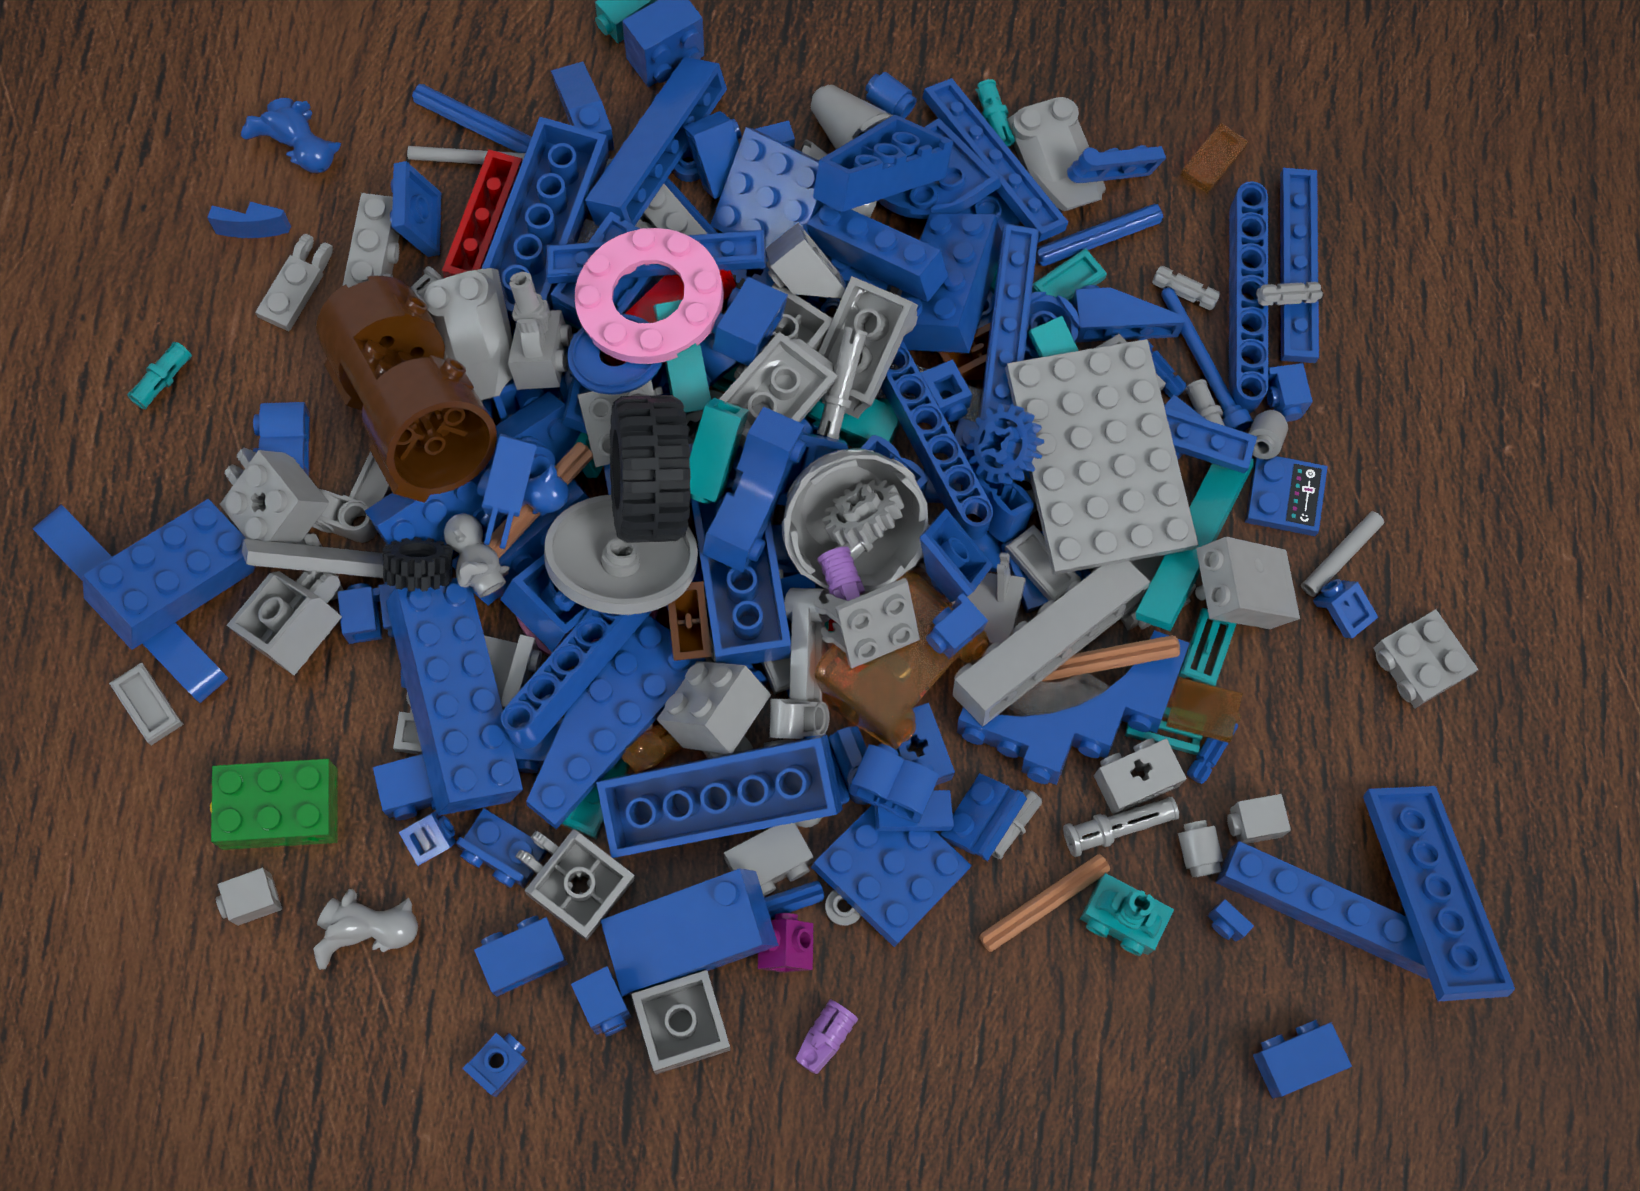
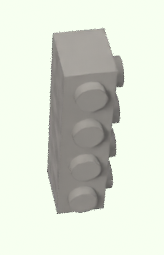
(373, 242)

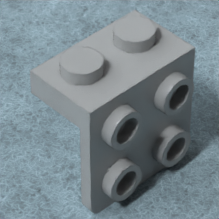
(512, 664)

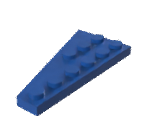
(608, 720)

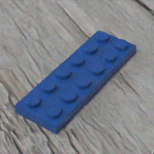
(1438, 894)

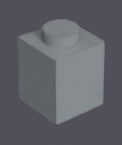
(1259, 819)
(248, 897)

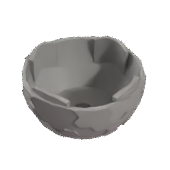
(827, 479)

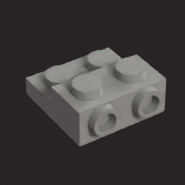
(1424, 659)

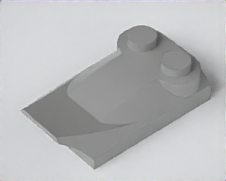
(1047, 145)
(886, 321)
(474, 327)
(783, 378)

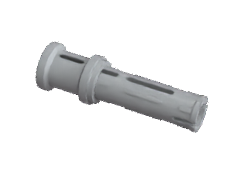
(1102, 825)

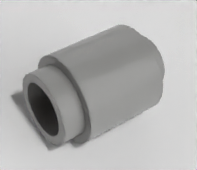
(1270, 431)
(1200, 849)

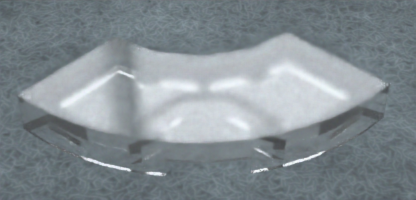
(1058, 696)

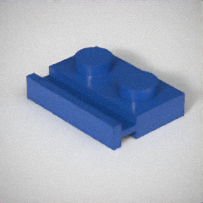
(984, 816)

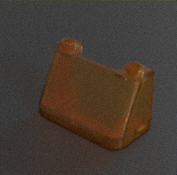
(886, 689)

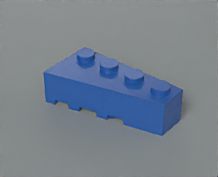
(881, 164)

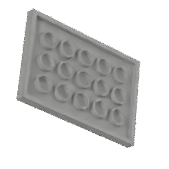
(1108, 457)

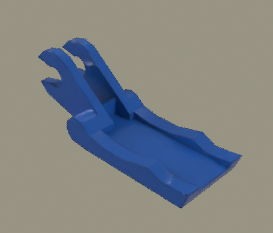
(508, 481)

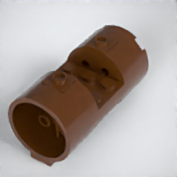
(413, 403)

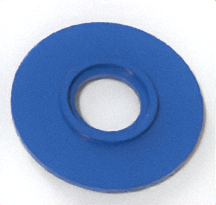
(604, 379)

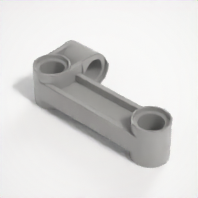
(342, 510)
(804, 711)

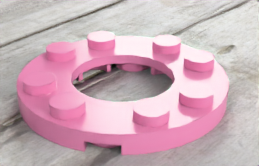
(649, 341)

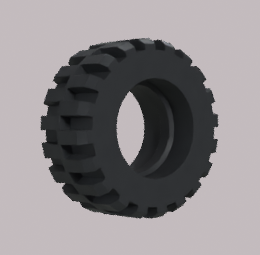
(649, 468)

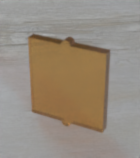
(1204, 710)

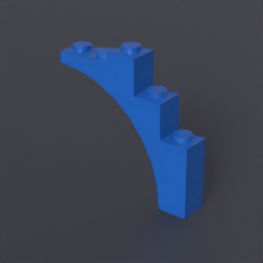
(1091, 726)

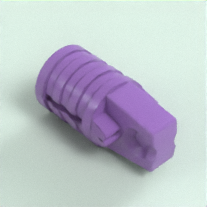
(841, 573)
(825, 1036)

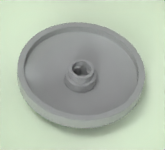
(612, 575)

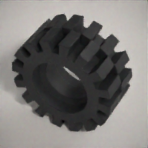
(417, 564)

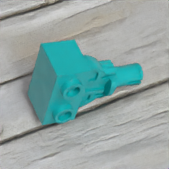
(1126, 915)

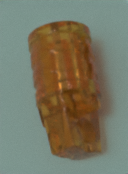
(650, 749)

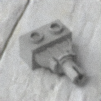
(539, 338)

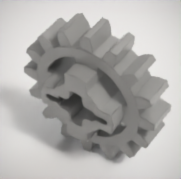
(863, 513)

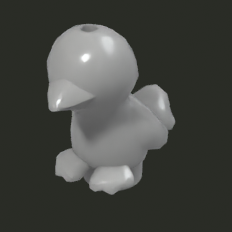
(478, 563)
(353, 922)

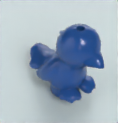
(289, 125)
(543, 493)

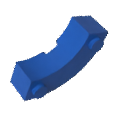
(763, 471)

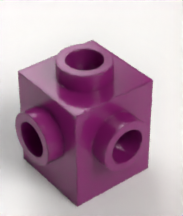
(794, 947)

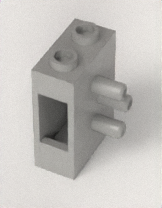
(1247, 583)

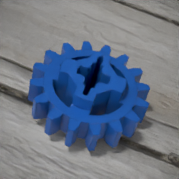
(1005, 444)

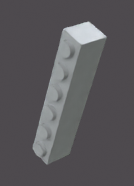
(1048, 639)

